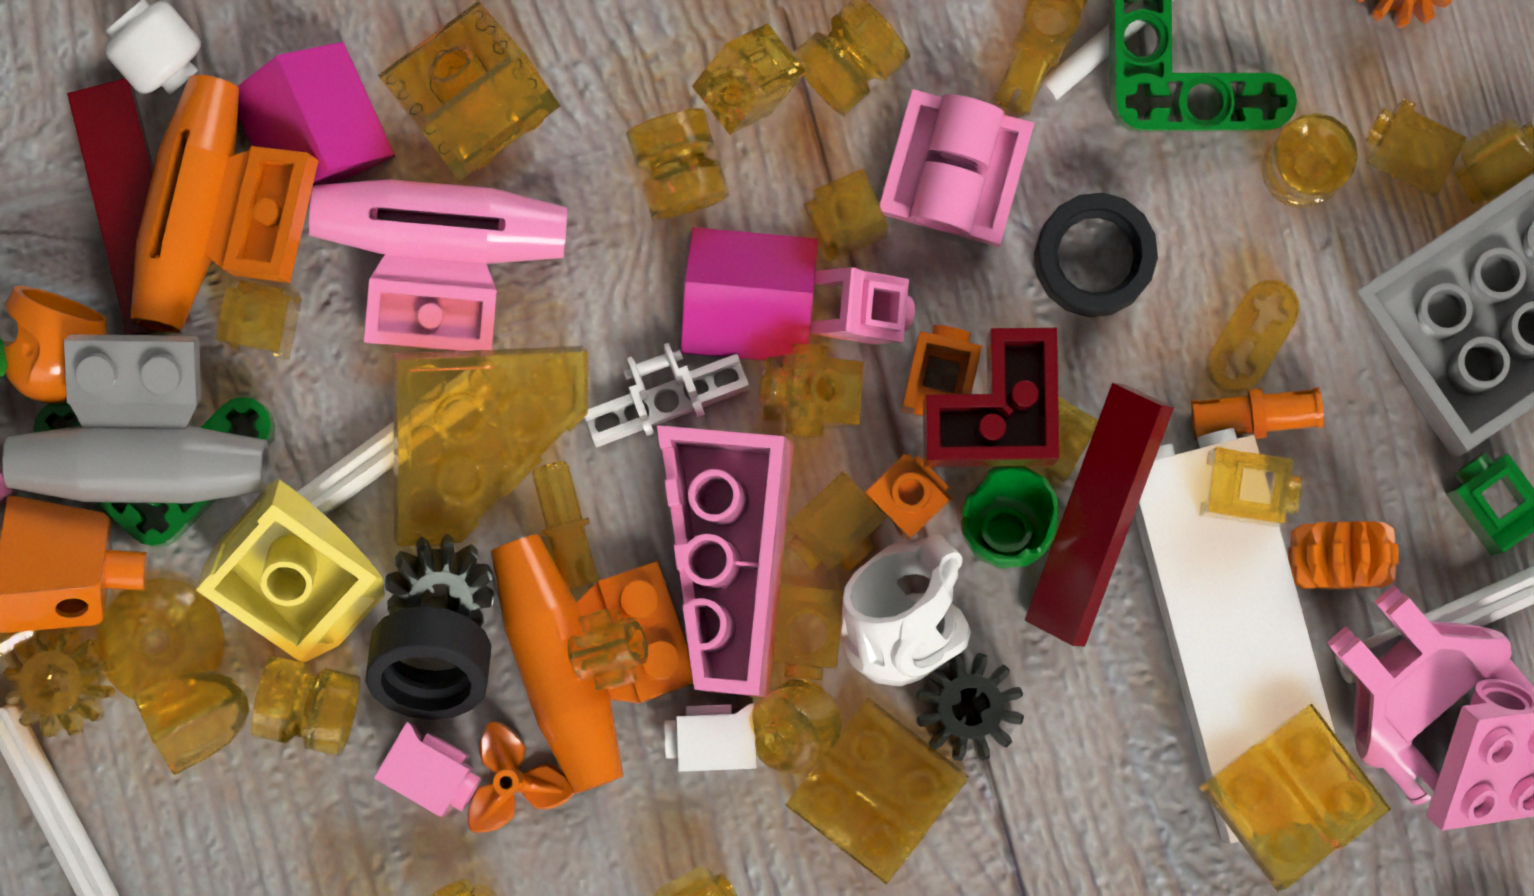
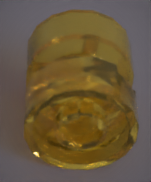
(851, 56)
(1309, 161)
(677, 162)
(305, 705)

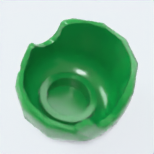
(1010, 517)

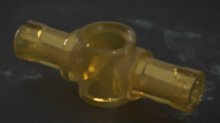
(1036, 53)

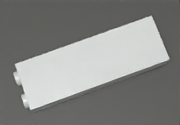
(1225, 607)

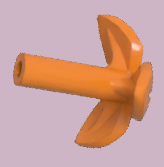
(495, 803)

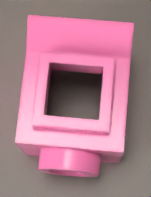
(872, 307)
(428, 771)

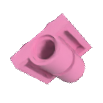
(956, 166)
(1488, 760)

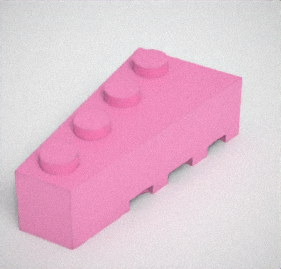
(729, 539)

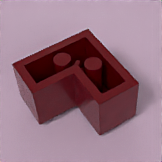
(1014, 419)

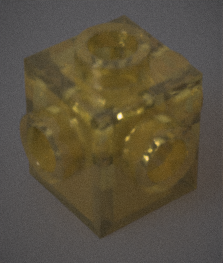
(811, 391)

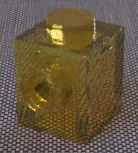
(835, 526)

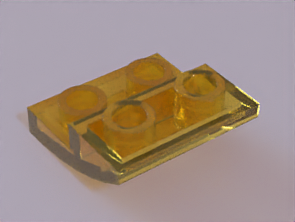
(877, 791)
(1295, 797)

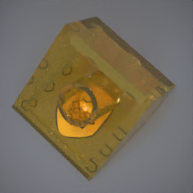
(470, 90)

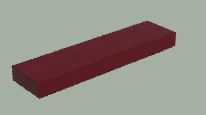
(118, 176)
(1098, 514)

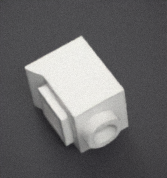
(711, 739)

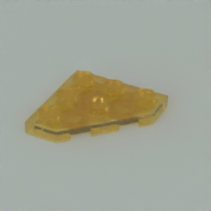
(475, 430)

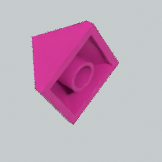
(315, 106)
(747, 293)

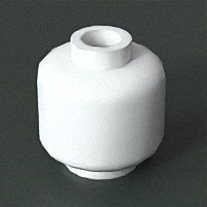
(153, 47)

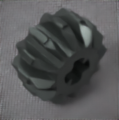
(419, 574)
(988, 717)

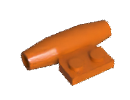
(214, 207)
(538, 622)

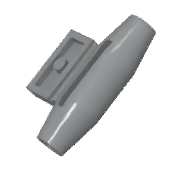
(134, 430)

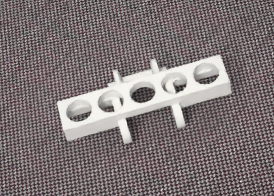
(683, 379)

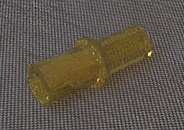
(564, 524)

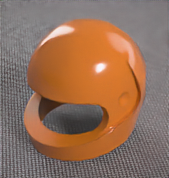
(38, 352)

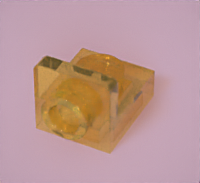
(1413, 147)

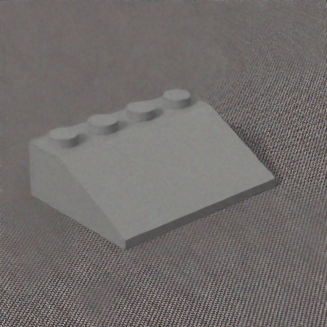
(1464, 321)

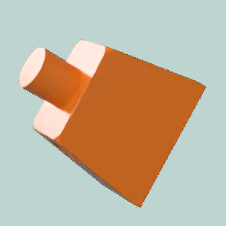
(60, 566)

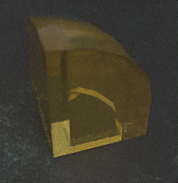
(192, 716)

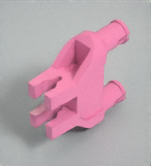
(1416, 685)

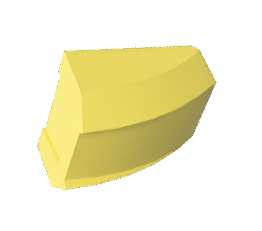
(291, 575)

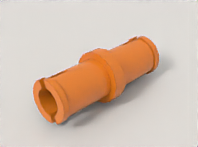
(1259, 412)

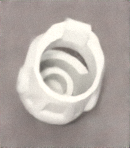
(901, 635)

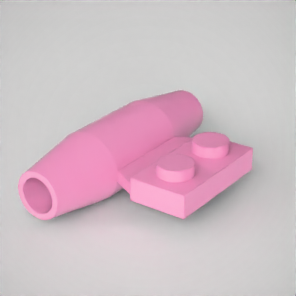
(436, 253)

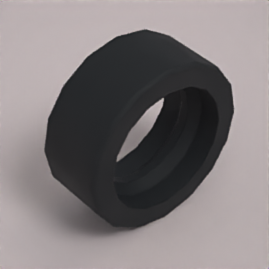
(1108, 208)
(429, 634)

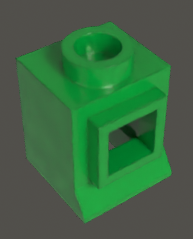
(1493, 532)

